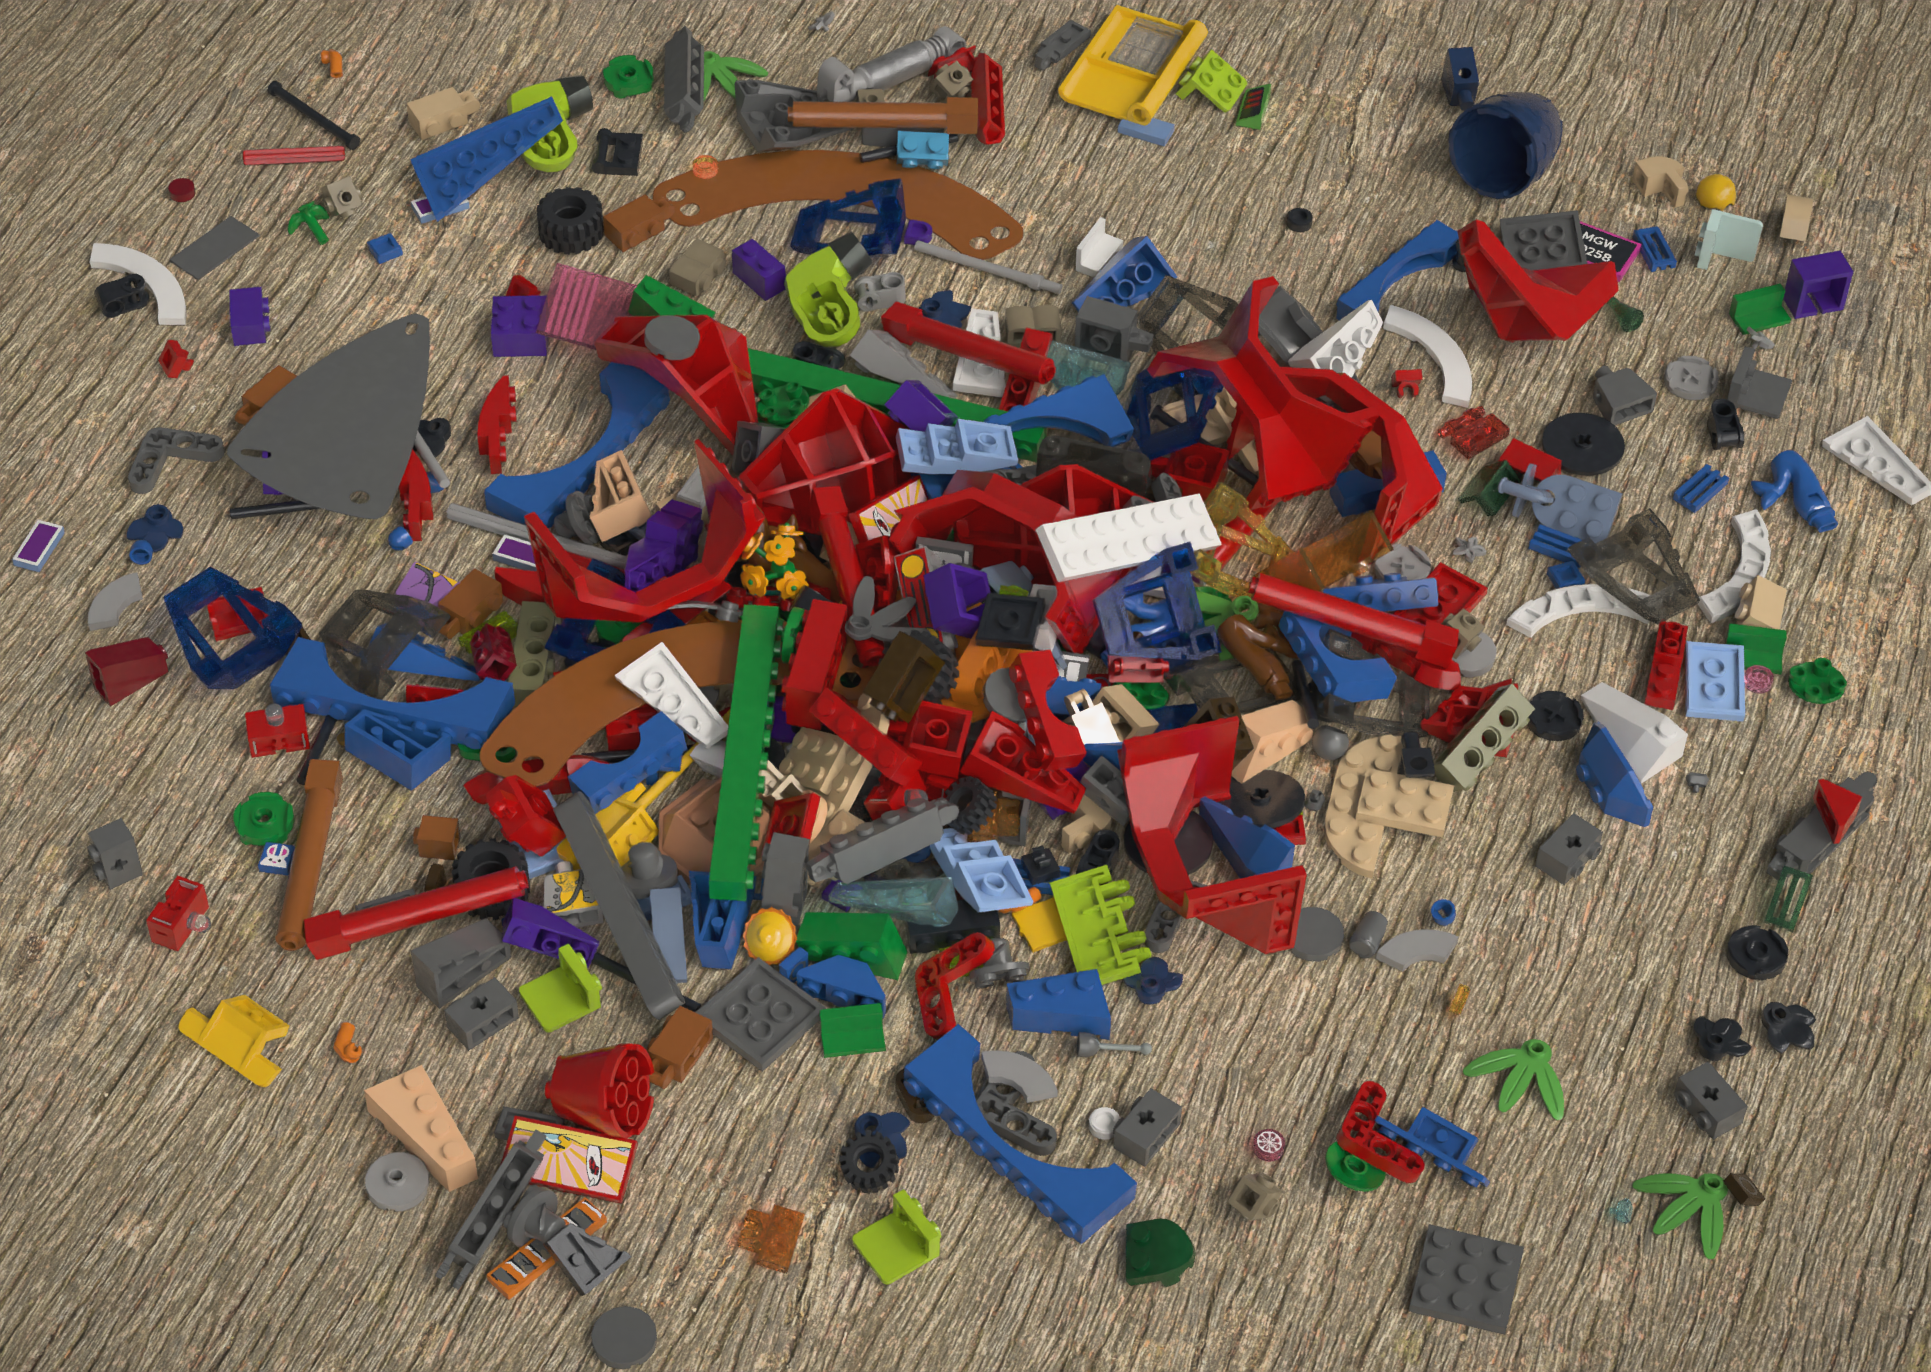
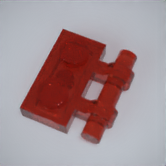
(1478, 436)

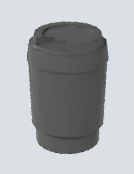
(1368, 934)

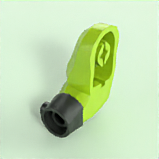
(559, 146)
(820, 294)

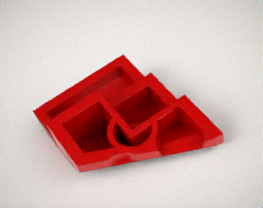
(1455, 714)

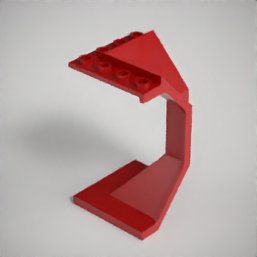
(1296, 437)
(1408, 478)
(582, 594)
(1073, 610)
(1162, 784)

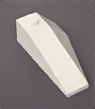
(1341, 344)
(1642, 734)

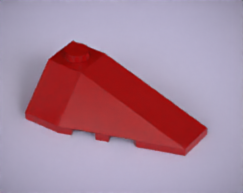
(878, 562)
(1009, 763)

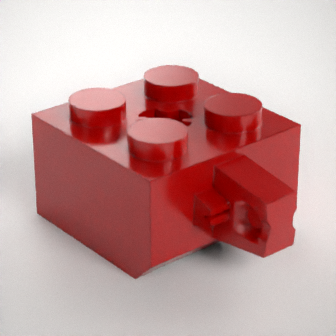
(1194, 468)
(935, 737)
(525, 815)

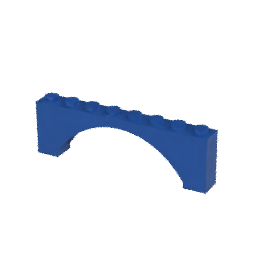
(634, 403)
(1083, 409)
(466, 715)
(1073, 1197)

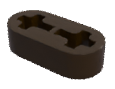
(909, 1102)

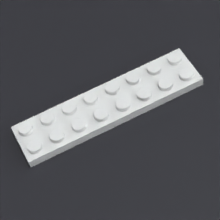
(1125, 536)

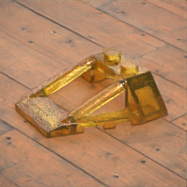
(1223, 506)

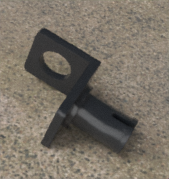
(1414, 759)

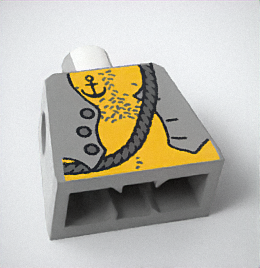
(571, 897)

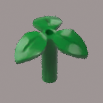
(310, 214)

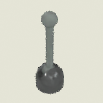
(1089, 1045)

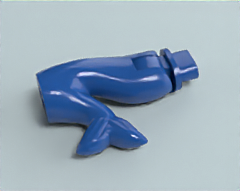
(1807, 492)
(1156, 612)

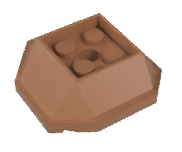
(690, 825)

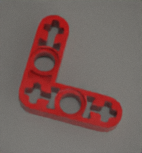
(938, 971)
(1366, 1138)

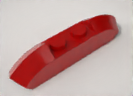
(988, 88)
(1405, 660)
(484, 781)

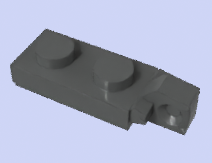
(1061, 44)

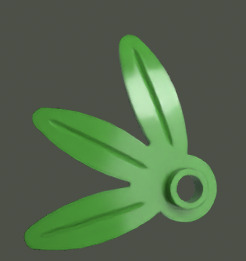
(720, 69)
(1224, 609)
(1529, 1060)
(1697, 1195)

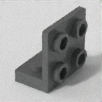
(1757, 389)

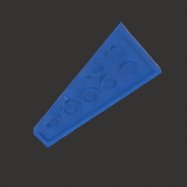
(467, 163)

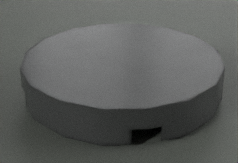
(671, 337)
(1002, 696)
(1318, 934)
(624, 1337)

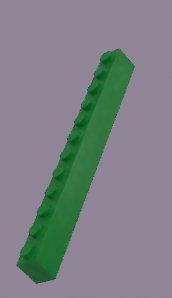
(775, 371)
(745, 754)

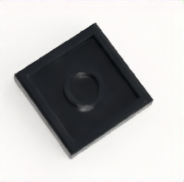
(1010, 621)

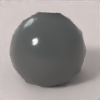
(1330, 742)

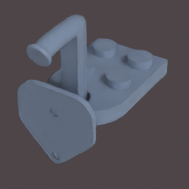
(1577, 508)

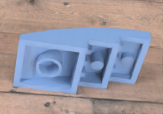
(962, 447)
(981, 872)

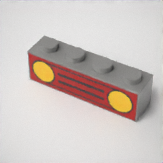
(910, 572)

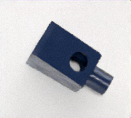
(1462, 88)

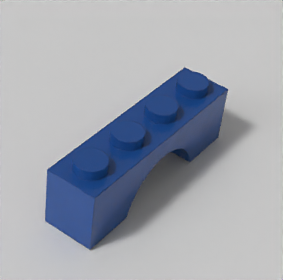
(1360, 493)
(604, 783)

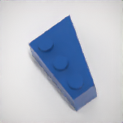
(396, 749)
(716, 923)
(1060, 1003)

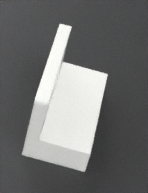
(1096, 249)

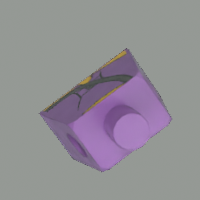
(425, 584)

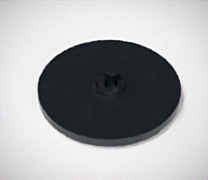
(1584, 443)
(1272, 800)
(1192, 842)

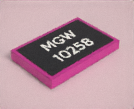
(1606, 246)

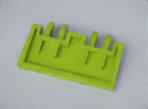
(1094, 924)

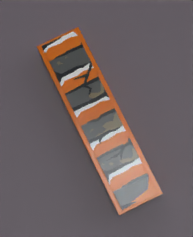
(534, 1259)

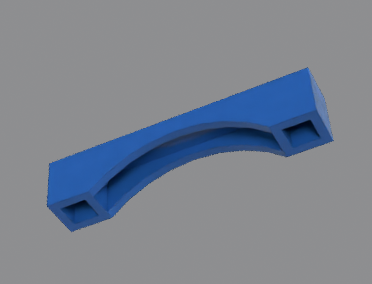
(1429, 249)

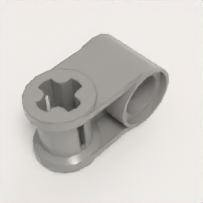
(882, 290)

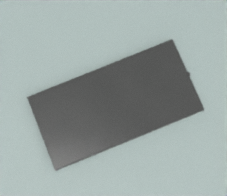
(214, 247)

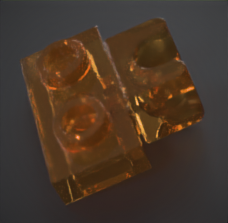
(1003, 823)
(771, 1235)

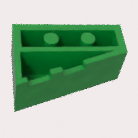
(657, 299)
(858, 936)

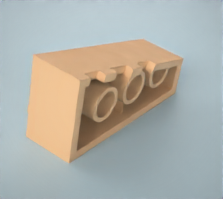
(421, 1121)

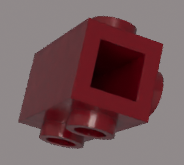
(493, 653)

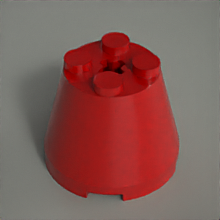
(604, 1089)

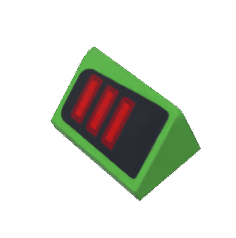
(1254, 107)

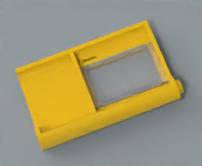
(1132, 65)

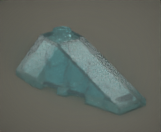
(1077, 364)
(911, 900)

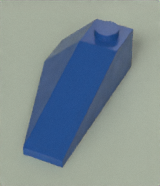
(1128, 275)
(430, 660)
(1245, 845)

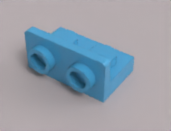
(922, 149)

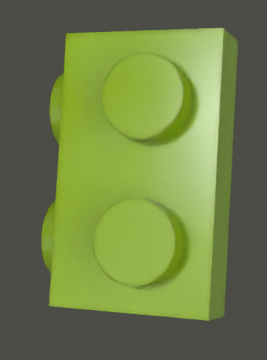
(1214, 80)
(563, 992)
(899, 1240)

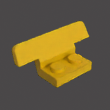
(623, 824)
(237, 1036)

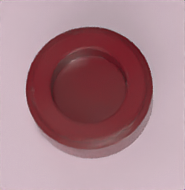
(181, 190)

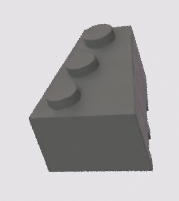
(785, 875)
(458, 960)

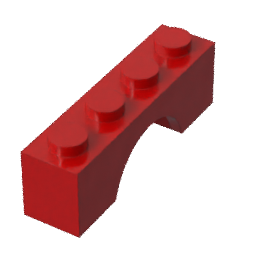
(864, 737)
(1056, 742)

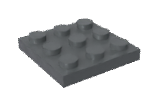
(1544, 240)
(761, 1014)
(1466, 1279)

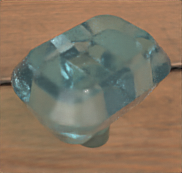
(1623, 1211)

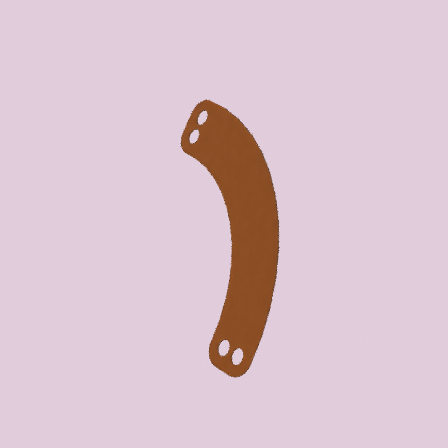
(799, 175)
(588, 697)

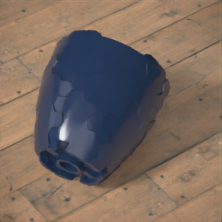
(1505, 143)

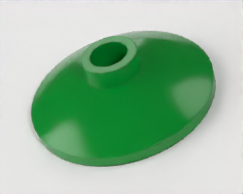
(1352, 1170)

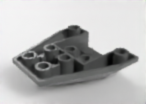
(764, 115)

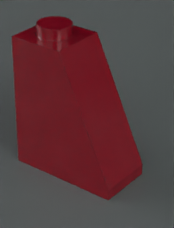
(125, 667)

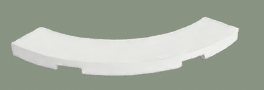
(157, 278)
(1440, 347)
(1754, 561)
(1568, 601)

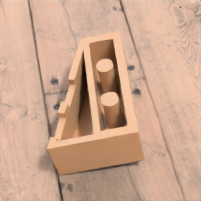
(617, 498)
(1274, 735)

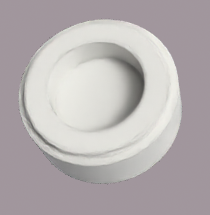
(1102, 1122)

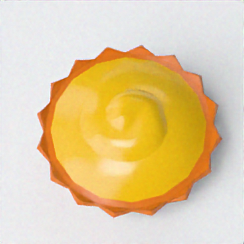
(769, 935)

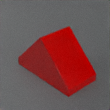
(1837, 807)

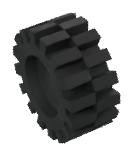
(979, 809)
(864, 1144)

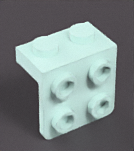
(1728, 236)

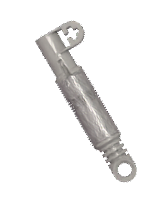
(841, 83)

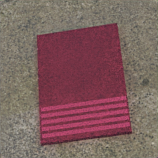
(582, 305)

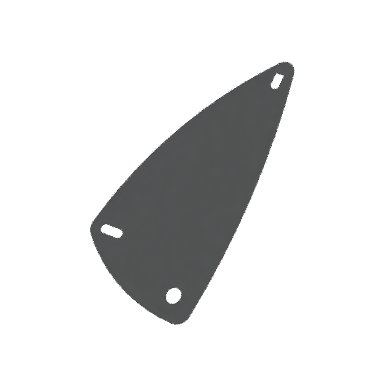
(344, 423)

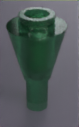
(1627, 316)

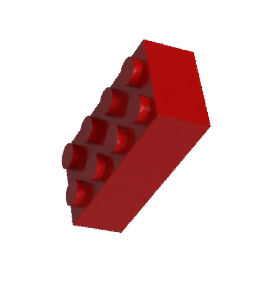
(816, 661)

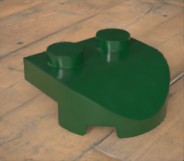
(1157, 1252)

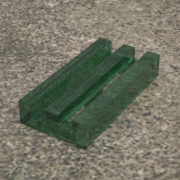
(1780, 922)

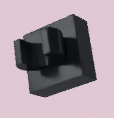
(1040, 865)

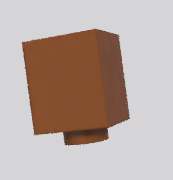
(437, 837)

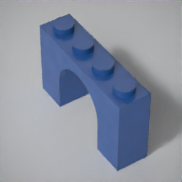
(1331, 673)

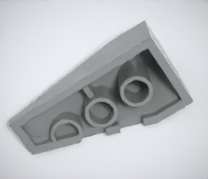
(891, 359)

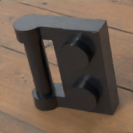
(626, 153)

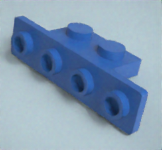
(1389, 593)
(1439, 1139)

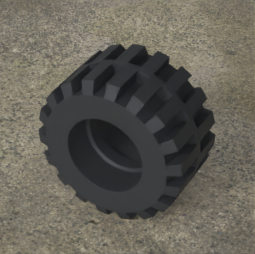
(570, 220)
(945, 678)
(486, 859)

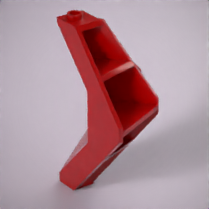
(1532, 302)
(711, 381)
(826, 446)
(1003, 540)

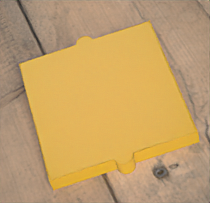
(1040, 925)

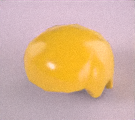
(1716, 192)

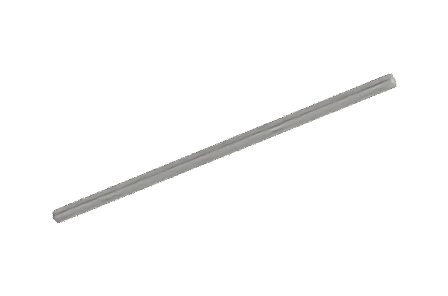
(503, 526)

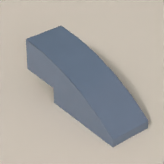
(668, 929)

